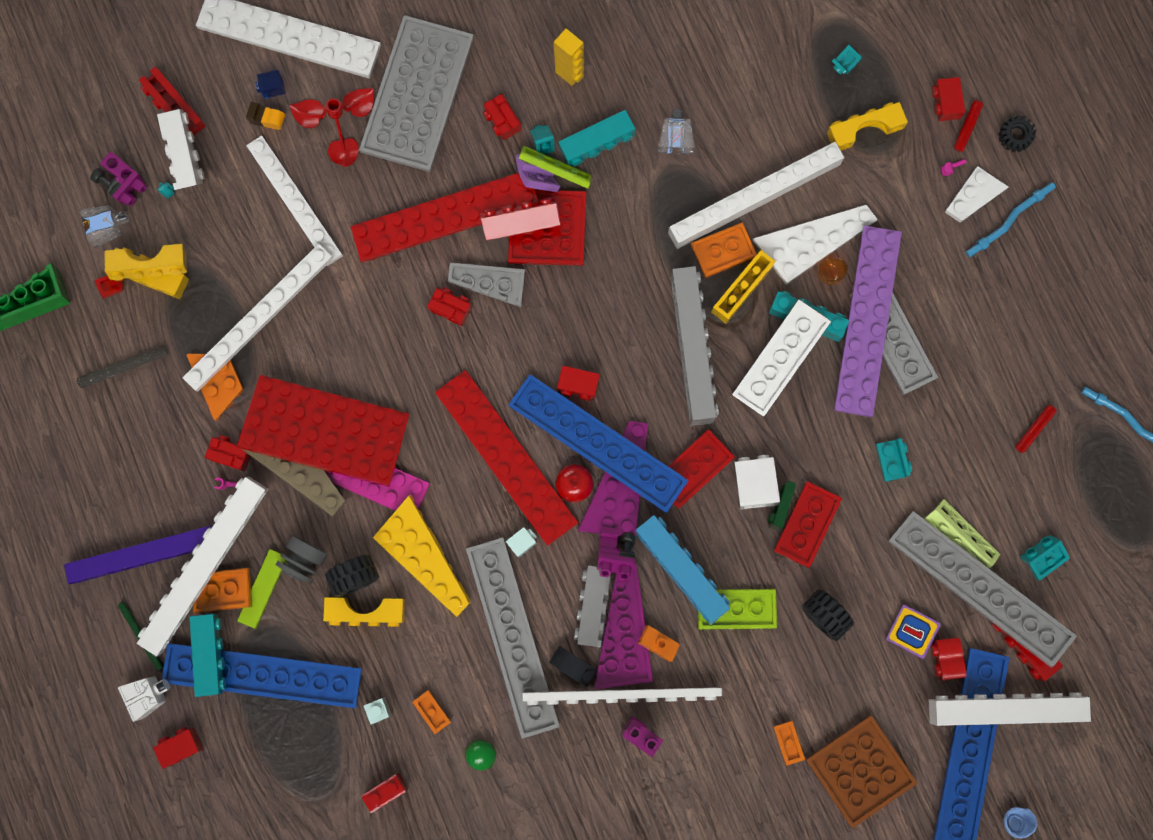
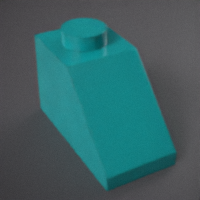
(542, 139)

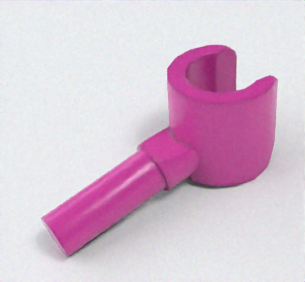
(947, 169)
(225, 484)

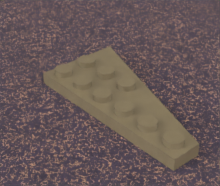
(308, 481)

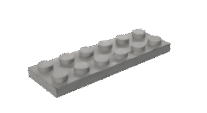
(904, 352)

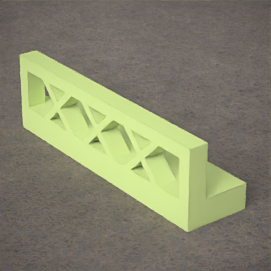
(962, 537)

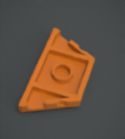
(221, 388)

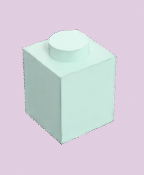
(522, 541)
(377, 710)

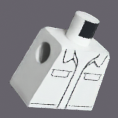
(144, 696)

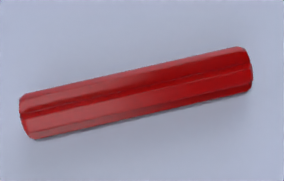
(968, 126)
(1036, 428)

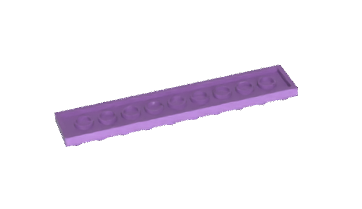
(867, 321)

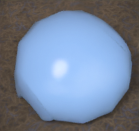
(1020, 822)

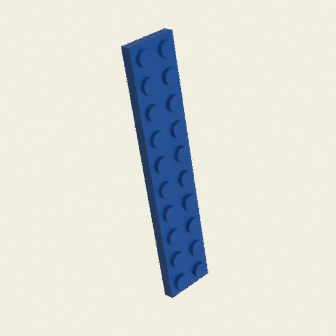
(598, 443)
(272, 677)
(970, 753)

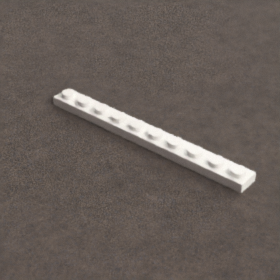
(257, 318)
(613, 695)

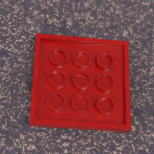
(558, 243)

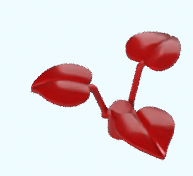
(311, 111)

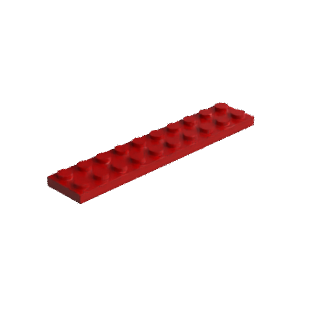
(437, 217)
(506, 458)

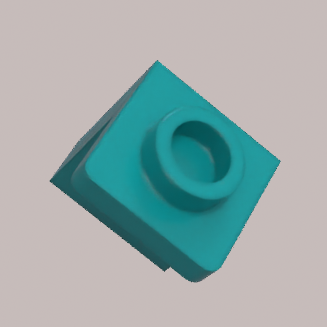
(846, 60)

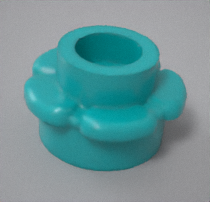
(166, 190)

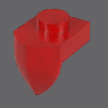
(109, 287)

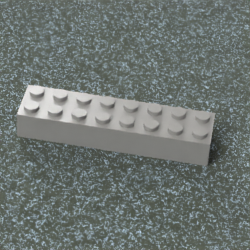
(693, 347)

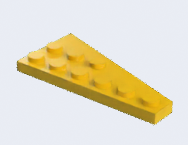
(418, 551)

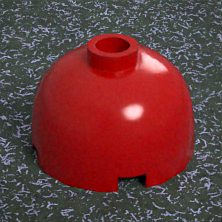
(574, 483)

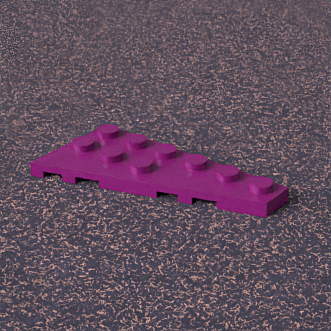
(621, 656)

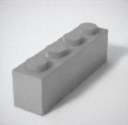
(593, 608)

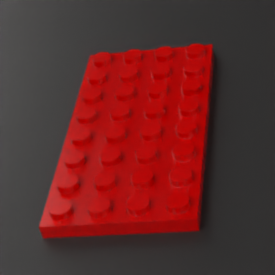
(323, 430)

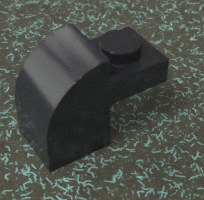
(573, 666)

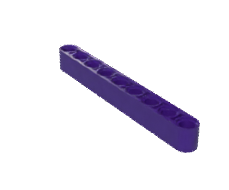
(134, 556)

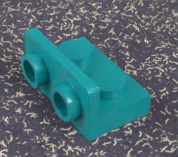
(893, 460)
(1045, 556)

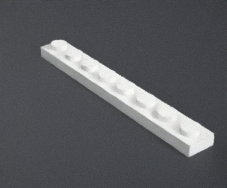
(292, 197)

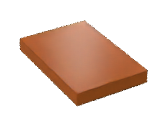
(723, 250)
(225, 591)

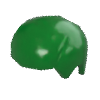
(480, 755)

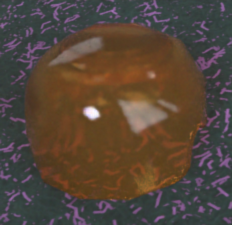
(832, 270)

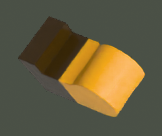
(265, 116)

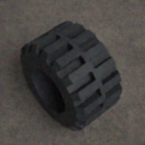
(351, 575)
(827, 614)

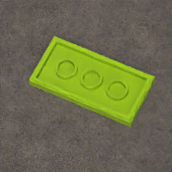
(747, 610)

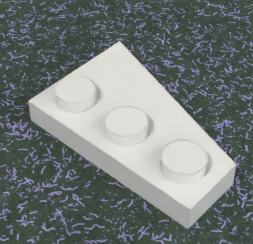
(975, 193)

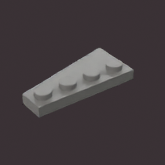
(495, 282)

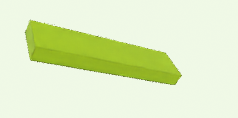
(555, 167)
(262, 589)

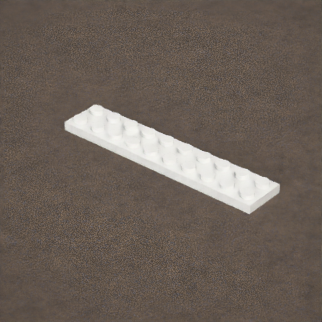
(289, 36)

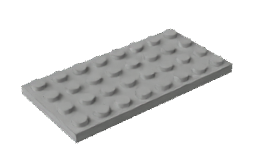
(416, 93)

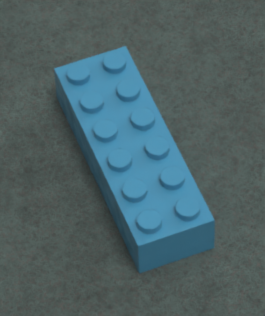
(682, 570)

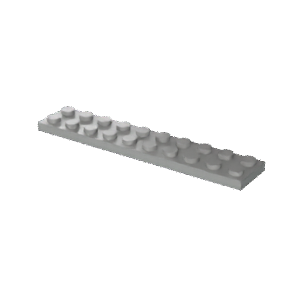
(983, 589)
(511, 635)

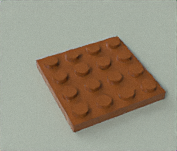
(861, 771)

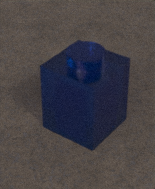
(270, 84)

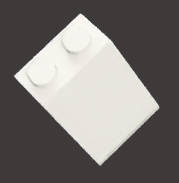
(757, 482)

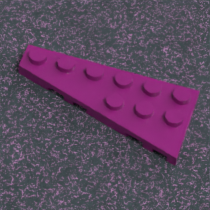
(614, 502)

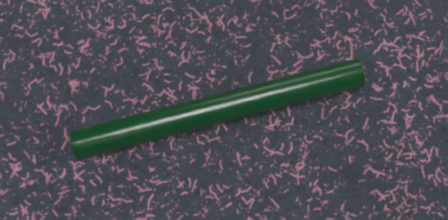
(136, 629)

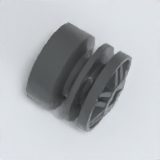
(301, 559)

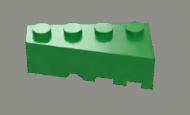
(33, 298)

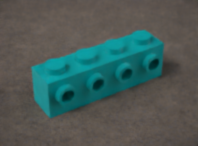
(597, 138)
(785, 302)
(206, 655)

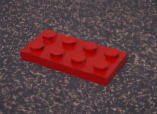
(700, 464)
(807, 524)

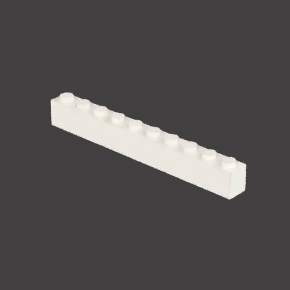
(755, 195)
(202, 566)

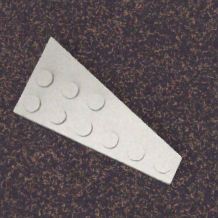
(808, 243)

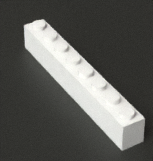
(1010, 710)

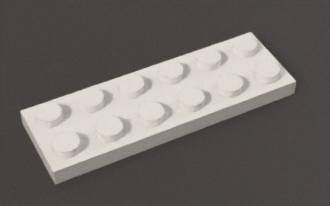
(781, 357)

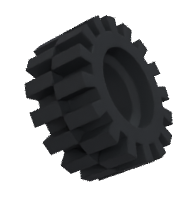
(1022, 124)

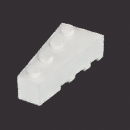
(180, 149)

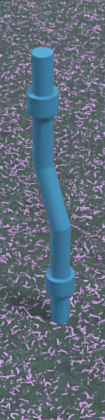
(1036, 196)
(1101, 399)

